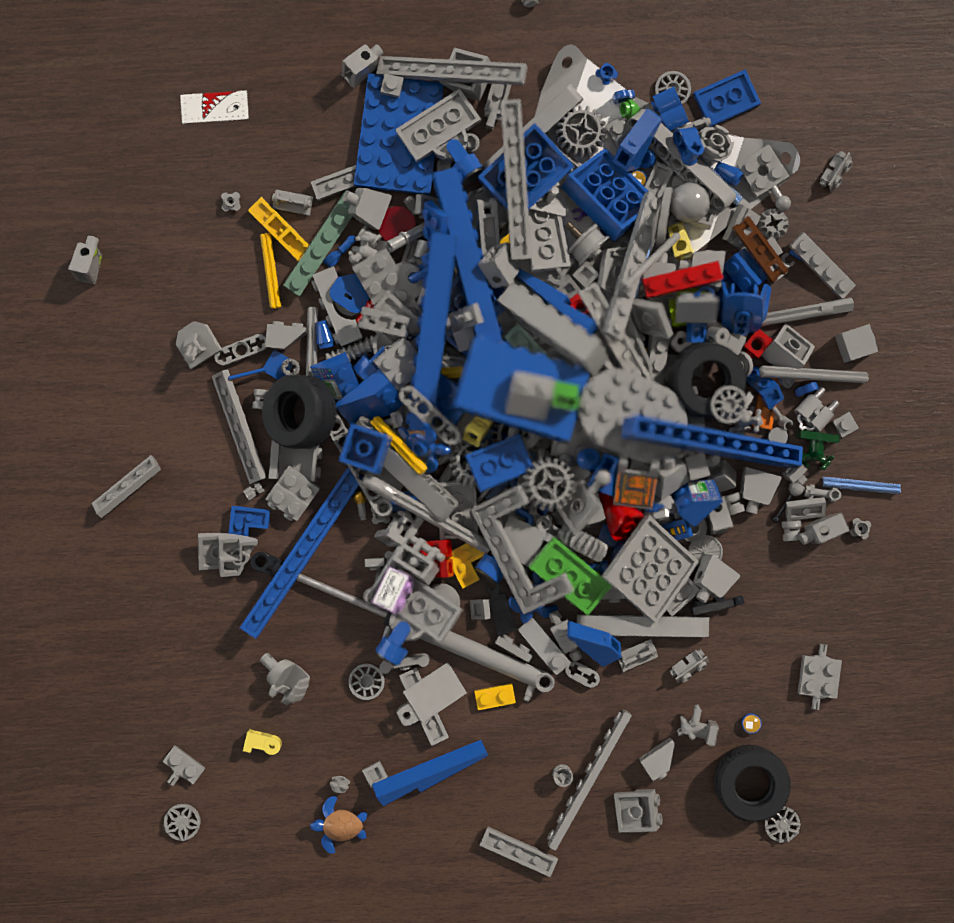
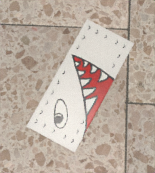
(214, 106)

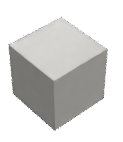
(856, 343)

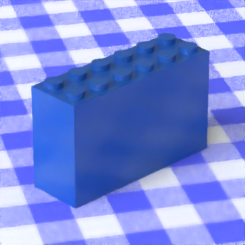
(487, 382)

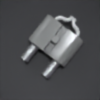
(814, 412)

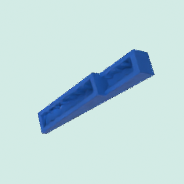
(556, 299)
(428, 773)

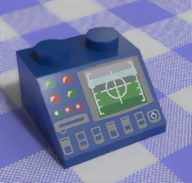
(337, 375)
(697, 500)

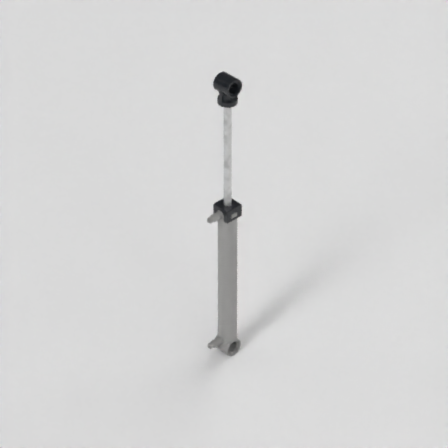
(453, 642)

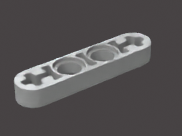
(432, 412)

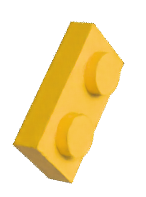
(494, 696)

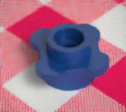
(606, 68)

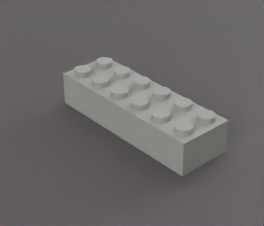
(553, 328)

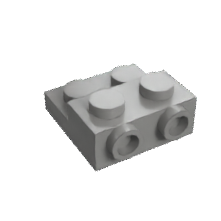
(292, 494)
(638, 811)

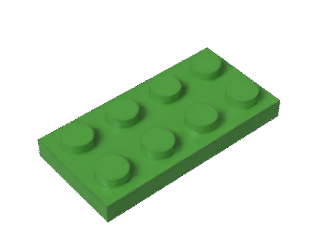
(587, 583)

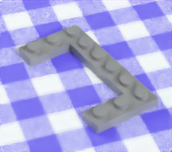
(506, 557)

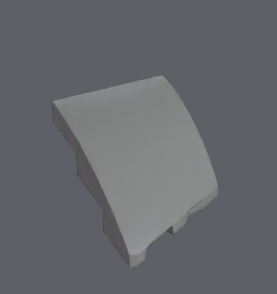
(224, 552)

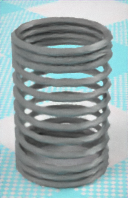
(409, 202)

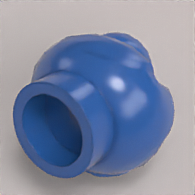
(588, 459)

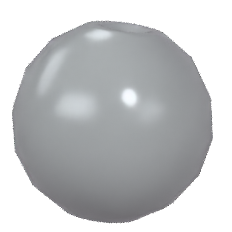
(689, 203)

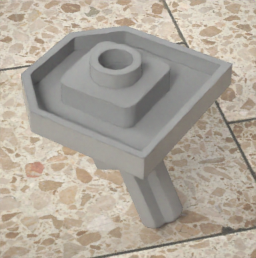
(197, 343)

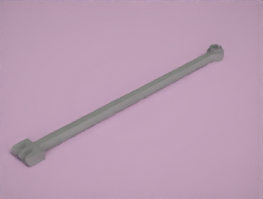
(412, 530)

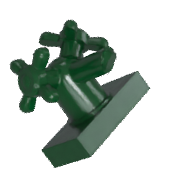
(816, 447)

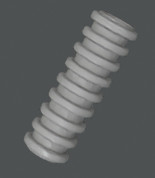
(356, 350)

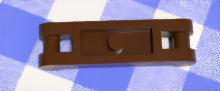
(760, 249)

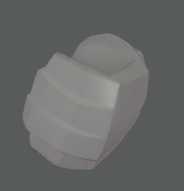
(286, 679)

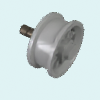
(587, 244)

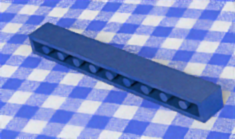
(468, 255)
(432, 323)
(711, 441)

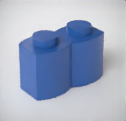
(670, 109)

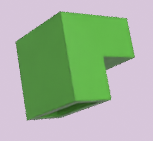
(565, 396)

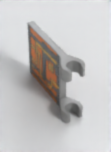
(635, 487)

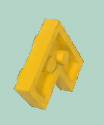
(462, 564)

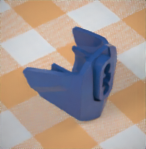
(742, 308)

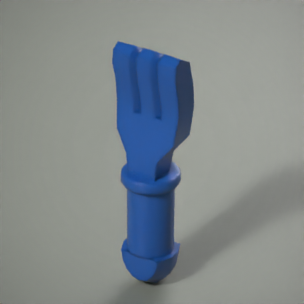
(335, 256)

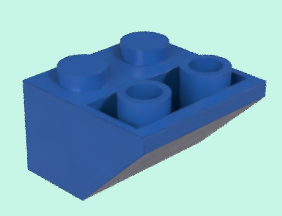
(743, 272)

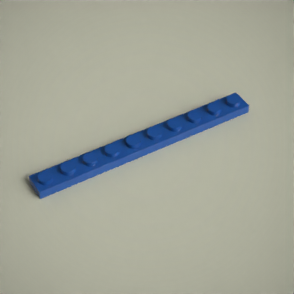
(301, 554)

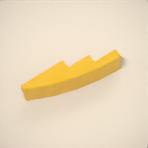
(279, 228)

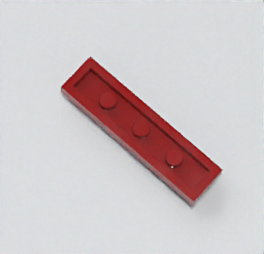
(682, 279)

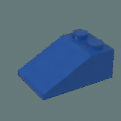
(370, 399)

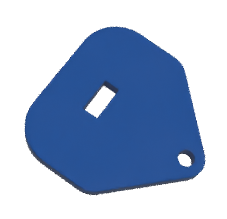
(352, 286)

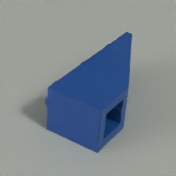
(637, 141)
(596, 643)

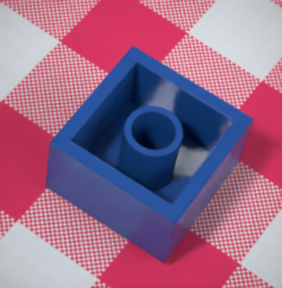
(365, 448)

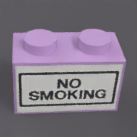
(394, 590)

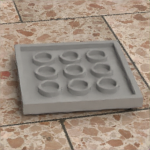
(650, 569)

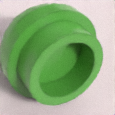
(628, 108)

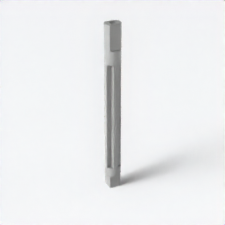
(809, 311)
(392, 494)

